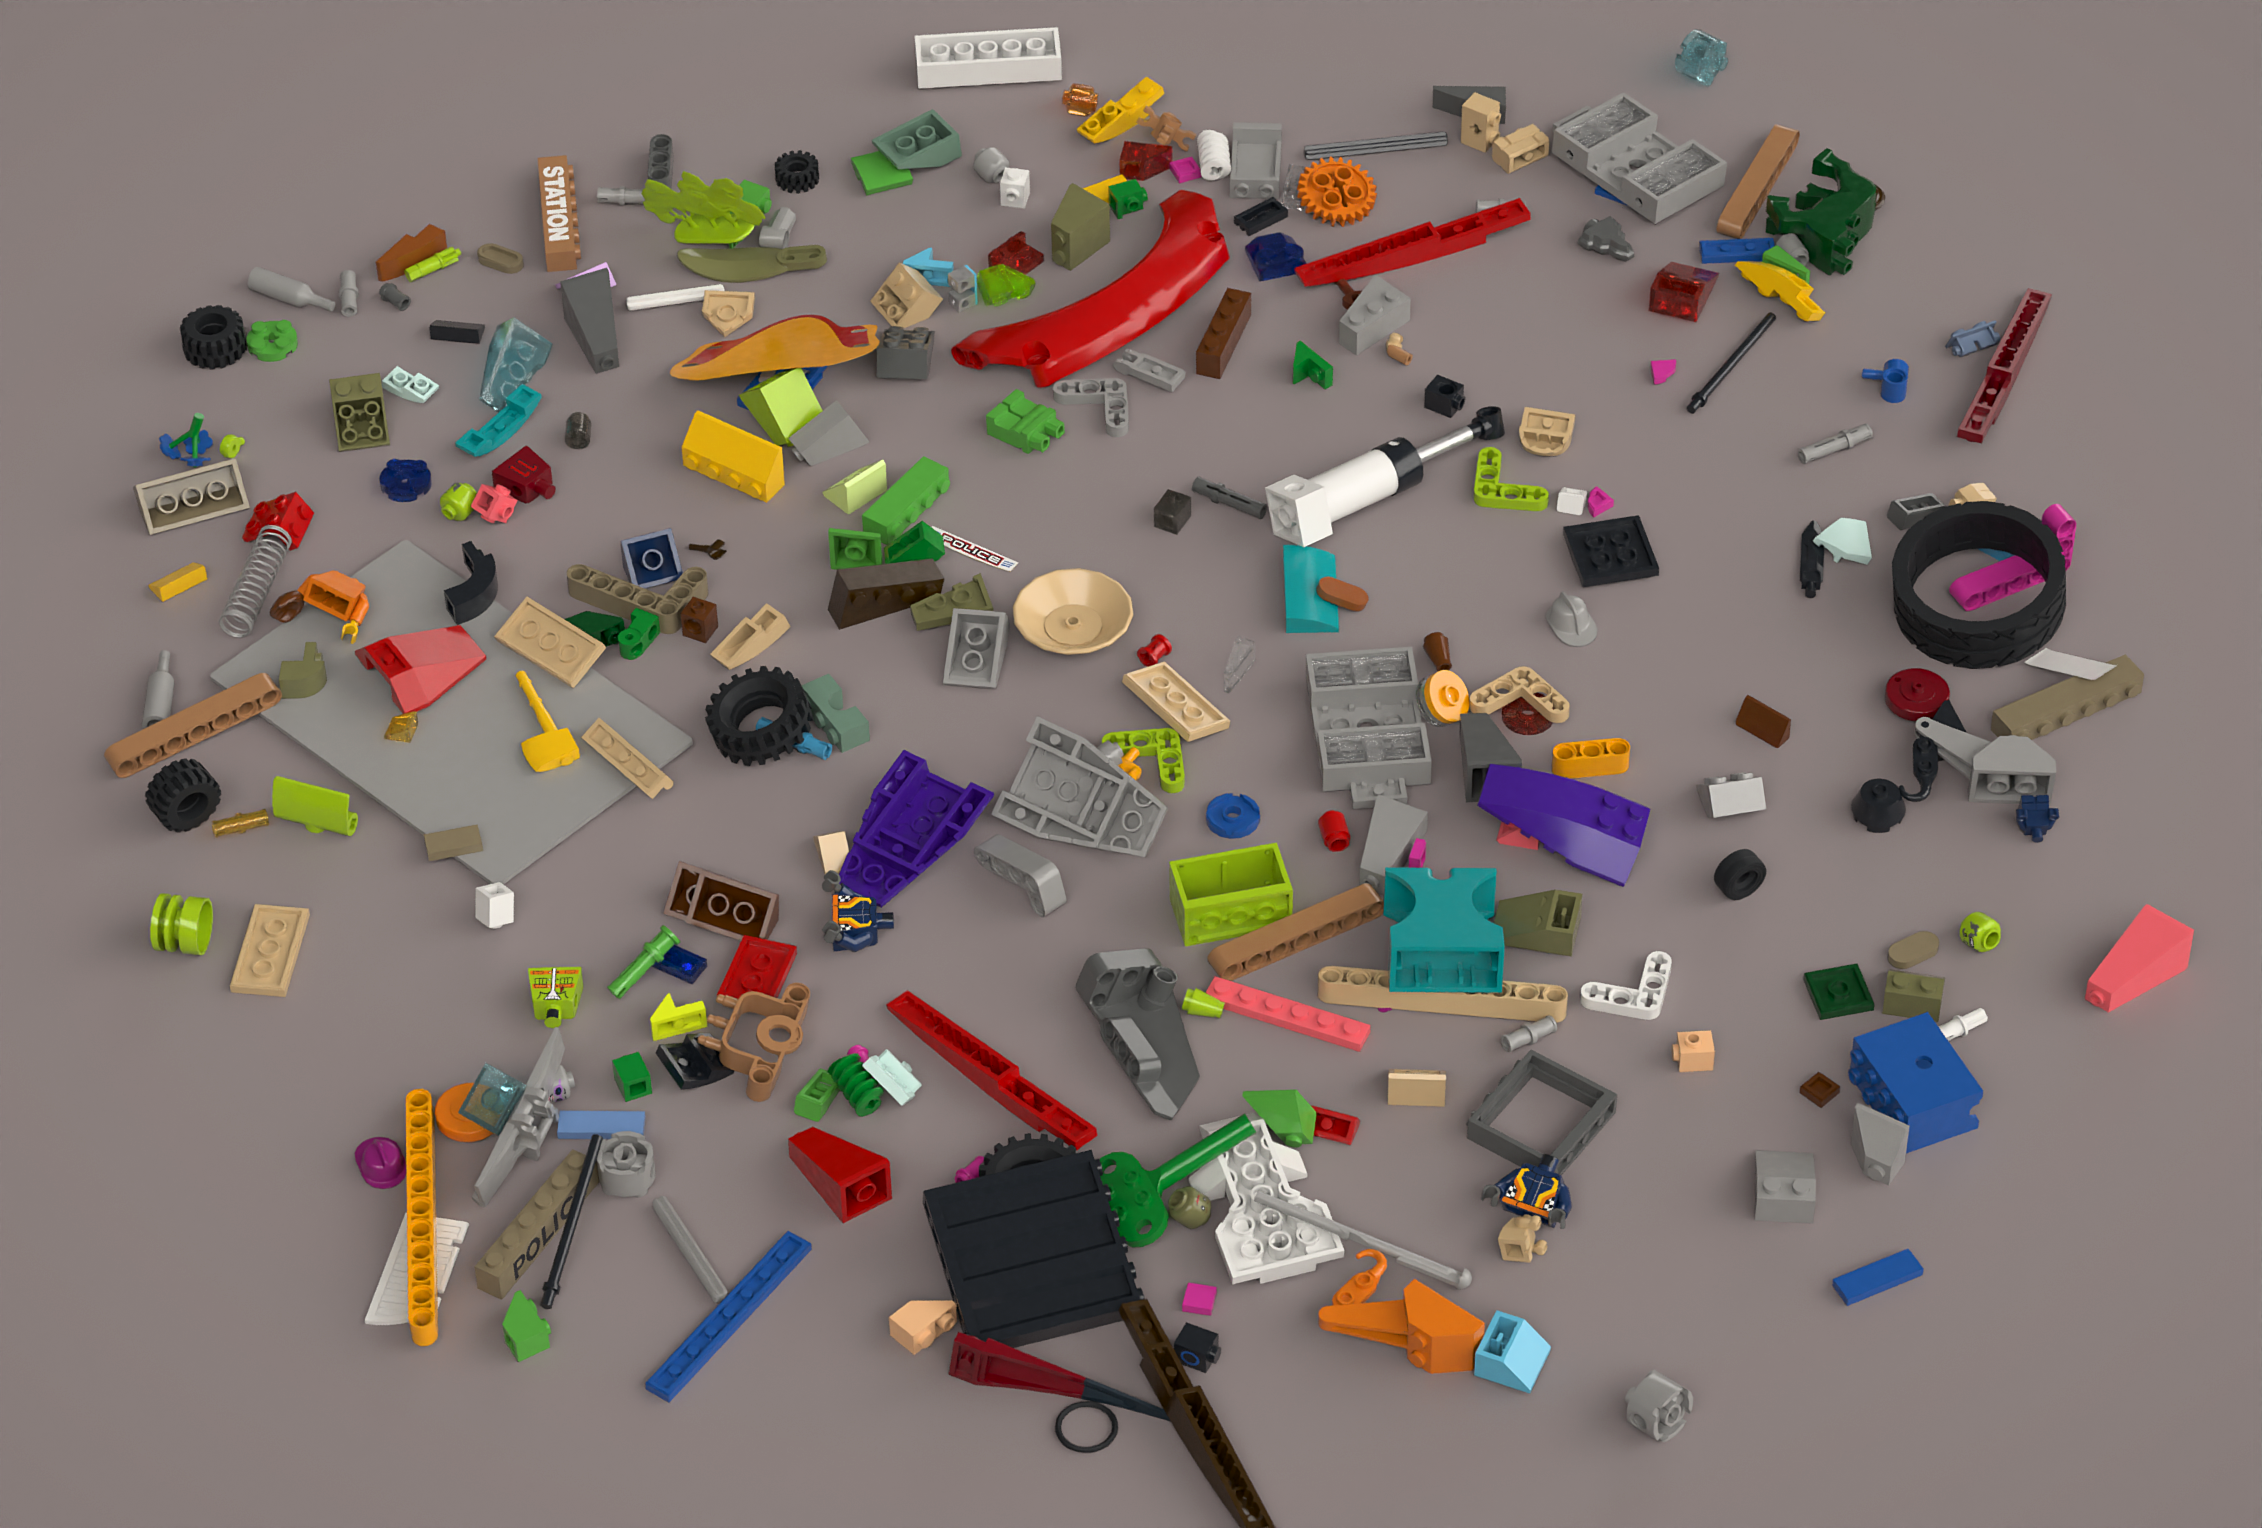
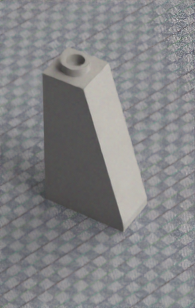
(1390, 839)

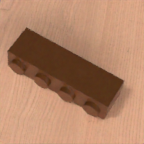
(1223, 333)

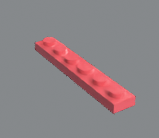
(1290, 1014)

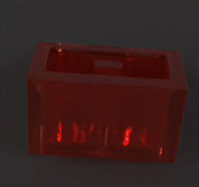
(1681, 291)

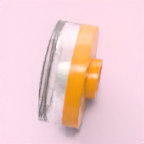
(1442, 698)

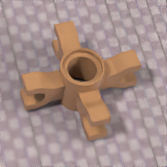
(1166, 128)

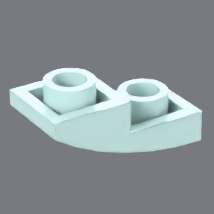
(413, 388)

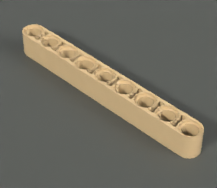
(1371, 989)

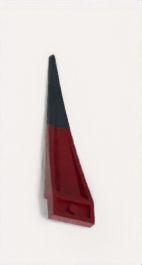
(1006, 1367)

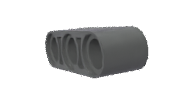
(661, 159)

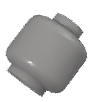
(990, 164)

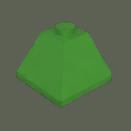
(854, 548)
(1285, 1114)

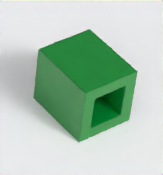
(632, 1076)

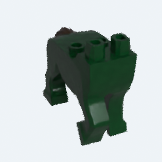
(1836, 218)

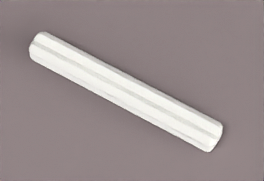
(670, 297)

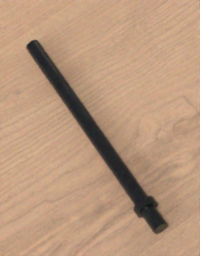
(1699, 399)
(552, 1286)

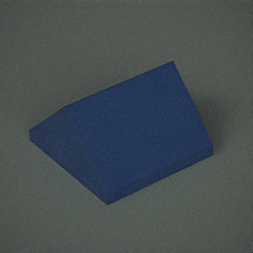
(651, 559)

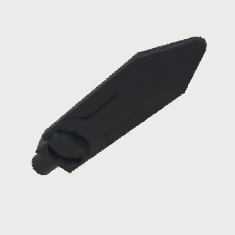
(1811, 560)

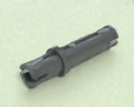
(1220, 493)

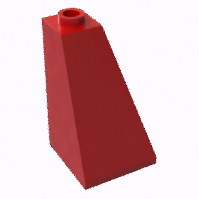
(841, 1172)

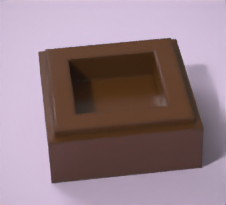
(1819, 1089)

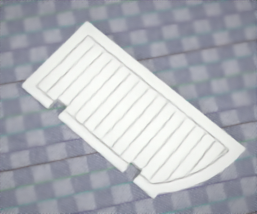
(391, 1296)

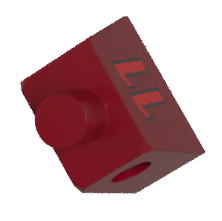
(525, 476)

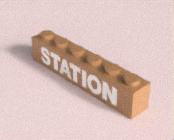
(557, 213)

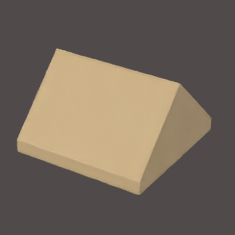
(1416, 1087)

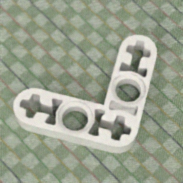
(1636, 998)

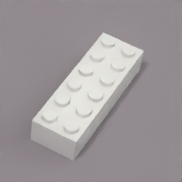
(988, 57)

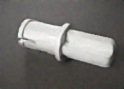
(1960, 1025)

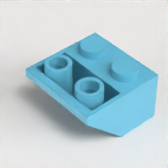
(1511, 1353)

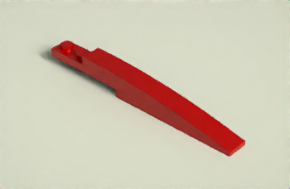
(1413, 245)
(991, 1071)

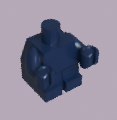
(2035, 816)

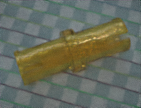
(240, 823)

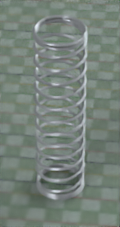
(236, 612)

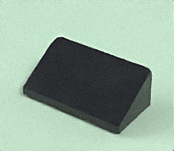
(456, 331)

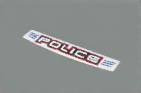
(976, 551)

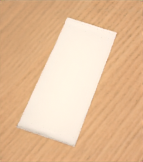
(2069, 664)

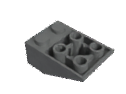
(905, 353)

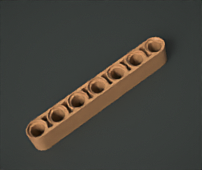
(1758, 181)
(192, 725)
(1296, 932)

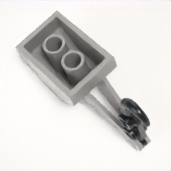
(1995, 770)

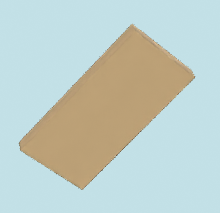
(550, 642)
(1176, 701)
(269, 950)

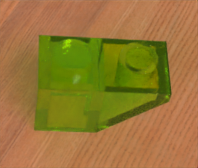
(1003, 283)

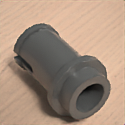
(390, 293)

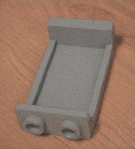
(1256, 160)

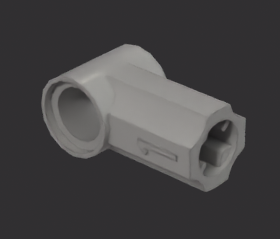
(777, 232)

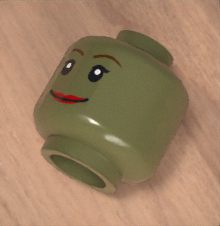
(1189, 1207)

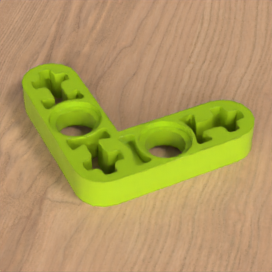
(1493, 487)
(1155, 747)

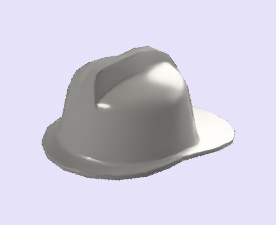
(1571, 621)

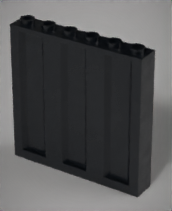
(1032, 1251)

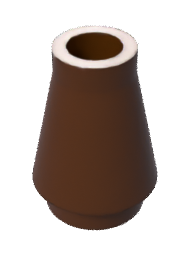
(1437, 649)

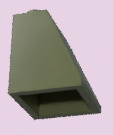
(1079, 227)

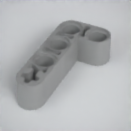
(1024, 869)

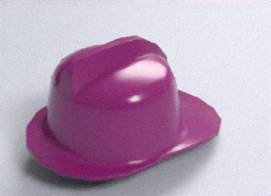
(381, 1162)

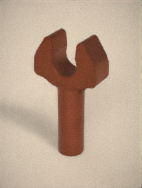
(1350, 294)

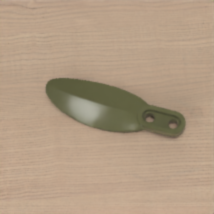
(750, 263)

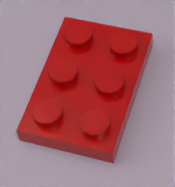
(758, 967)

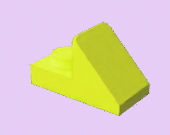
(672, 1021)

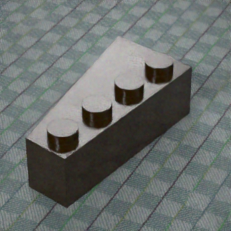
(881, 589)

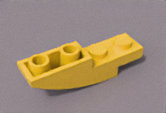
(1119, 117)
(1781, 283)

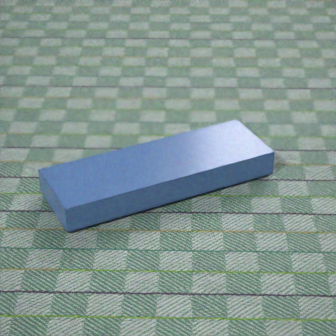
(603, 1123)

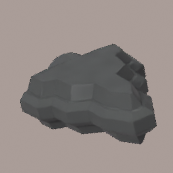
(1606, 238)

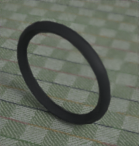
(1065, 1442)

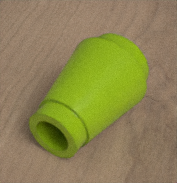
(1202, 1004)

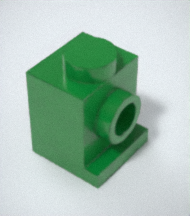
(1126, 197)

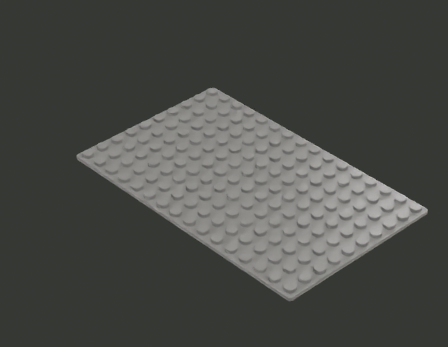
(467, 744)

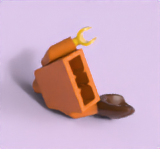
(330, 592)

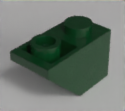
(599, 626)

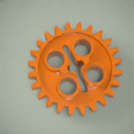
(1336, 191)

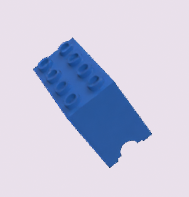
(1916, 1079)

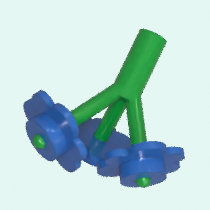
(195, 441)

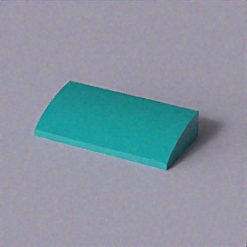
(1303, 606)

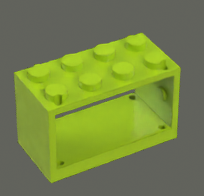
(1234, 912)

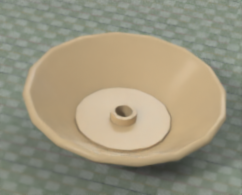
(1072, 611)

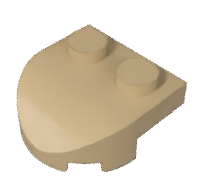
(1546, 431)

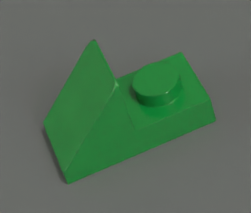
(1310, 364)

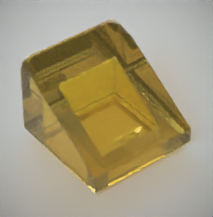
(402, 727)

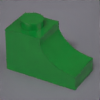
(916, 544)

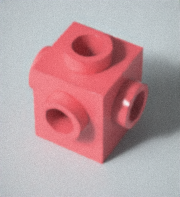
(494, 503)

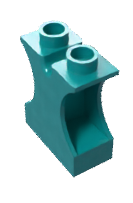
(1443, 931)

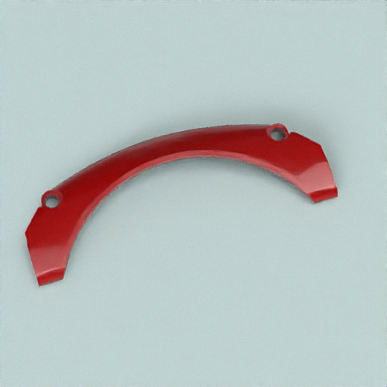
(1099, 324)

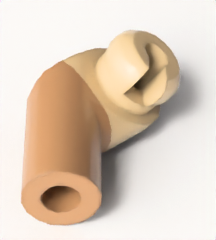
(1395, 350)

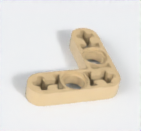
(1488, 700)

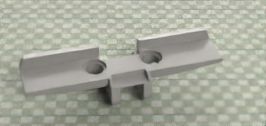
(519, 1134)

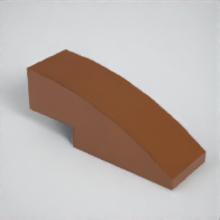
(410, 251)

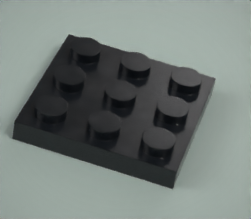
(1610, 551)

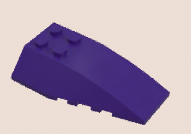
(1576, 819)
(908, 827)

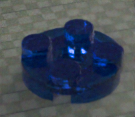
(397, 470)

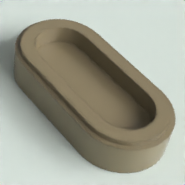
(500, 258)
(1913, 950)

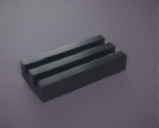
(1264, 219)

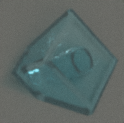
(492, 1098)

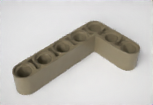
(623, 597)

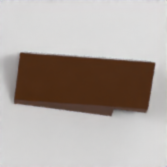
(721, 903)

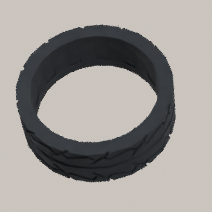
(1979, 527)

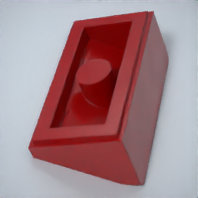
(1335, 1125)

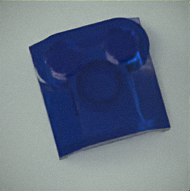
(1274, 256)

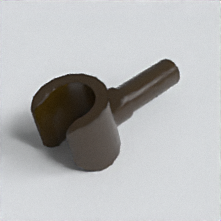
(713, 550)

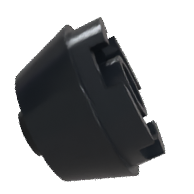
(1878, 805)

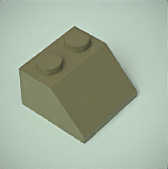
(1913, 994)

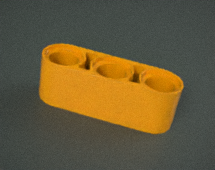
(1591, 758)

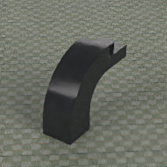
(478, 592)

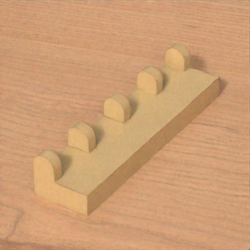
(626, 758)

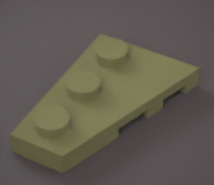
(938, 608)

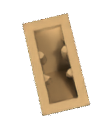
(832, 850)

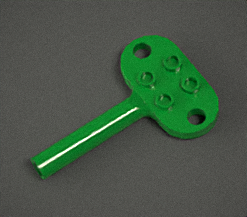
(1138, 1192)

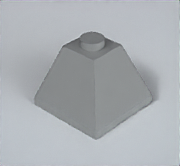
(1878, 1143)

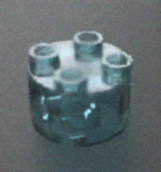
(1701, 57)

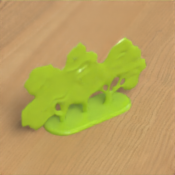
(708, 209)

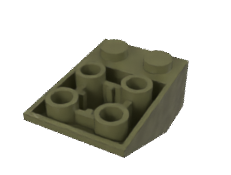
(359, 412)
(1541, 921)

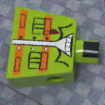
(555, 993)

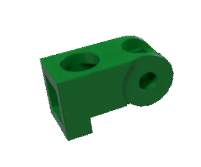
(639, 635)

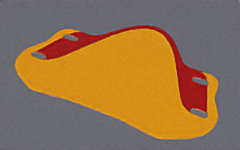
(783, 345)

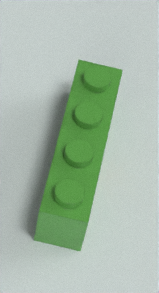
(906, 500)

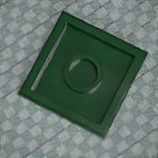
(1838, 991)

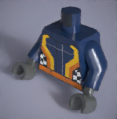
(853, 917)
(1533, 1192)

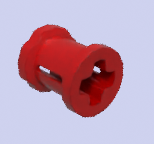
(1154, 650)

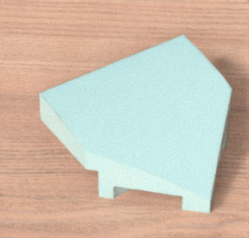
(1846, 539)
(893, 1076)

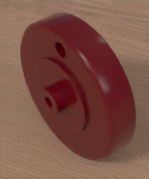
(1916, 693)

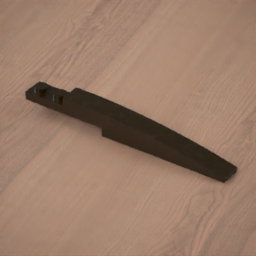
(1193, 1417)

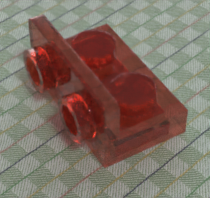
(1016, 254)

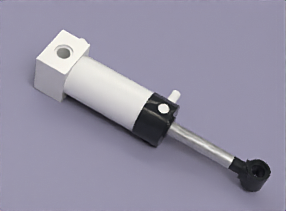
(1306, 508)

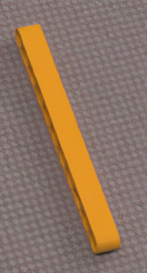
(421, 1218)

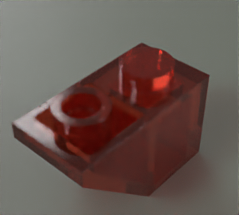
(1144, 160)

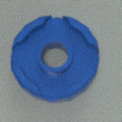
(1232, 827)

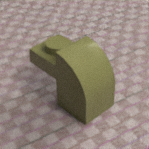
(303, 677)

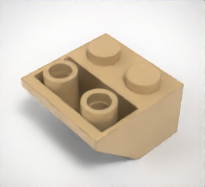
(906, 297)

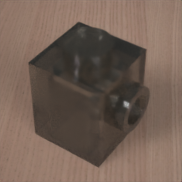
(1172, 511)

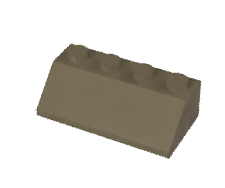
(191, 496)

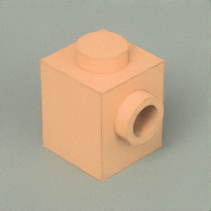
(1694, 1051)

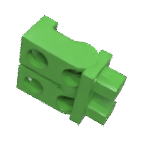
(1023, 423)

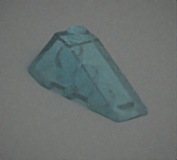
(511, 361)

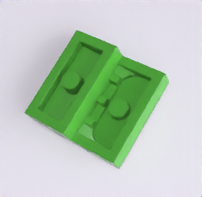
(879, 174)

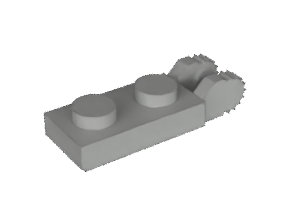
(1149, 369)

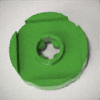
(280, 331)

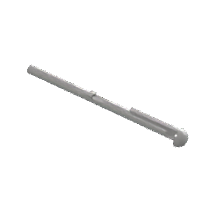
(1403, 1257)

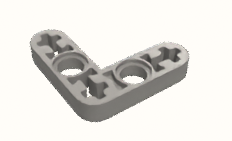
(1108, 397)

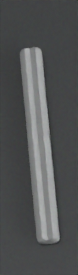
(689, 1249)

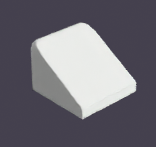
(1571, 501)

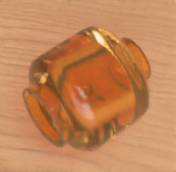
(1080, 99)

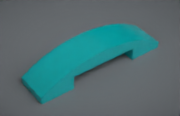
(503, 425)

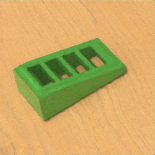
(1782, 259)
(815, 1096)

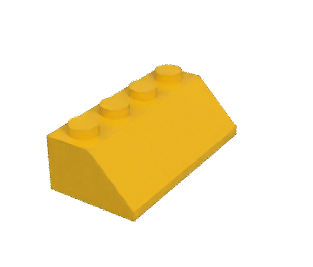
(733, 457)

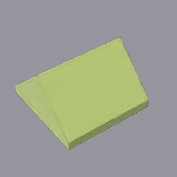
(858, 487)

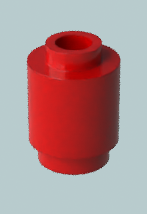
(1334, 830)

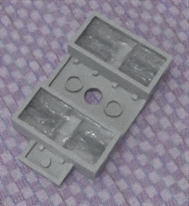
(1623, 134)
(1371, 688)

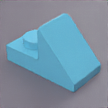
(932, 270)

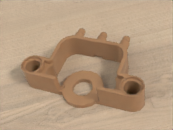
(780, 1013)

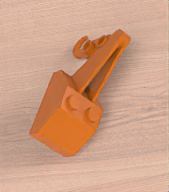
(1429, 1326)

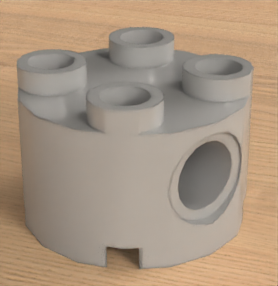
(626, 1165)
(1658, 1406)

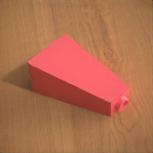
(2143, 957)

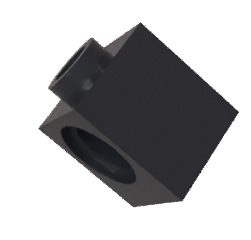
(1444, 396)

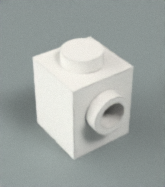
(1015, 187)
(494, 905)

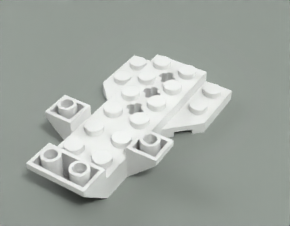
(1244, 1236)

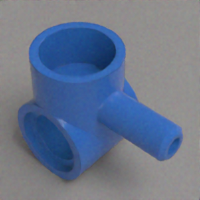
(1893, 377)

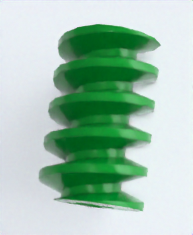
(856, 1084)

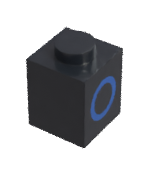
(1197, 1347)

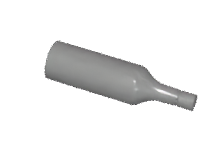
(285, 289)
(158, 693)

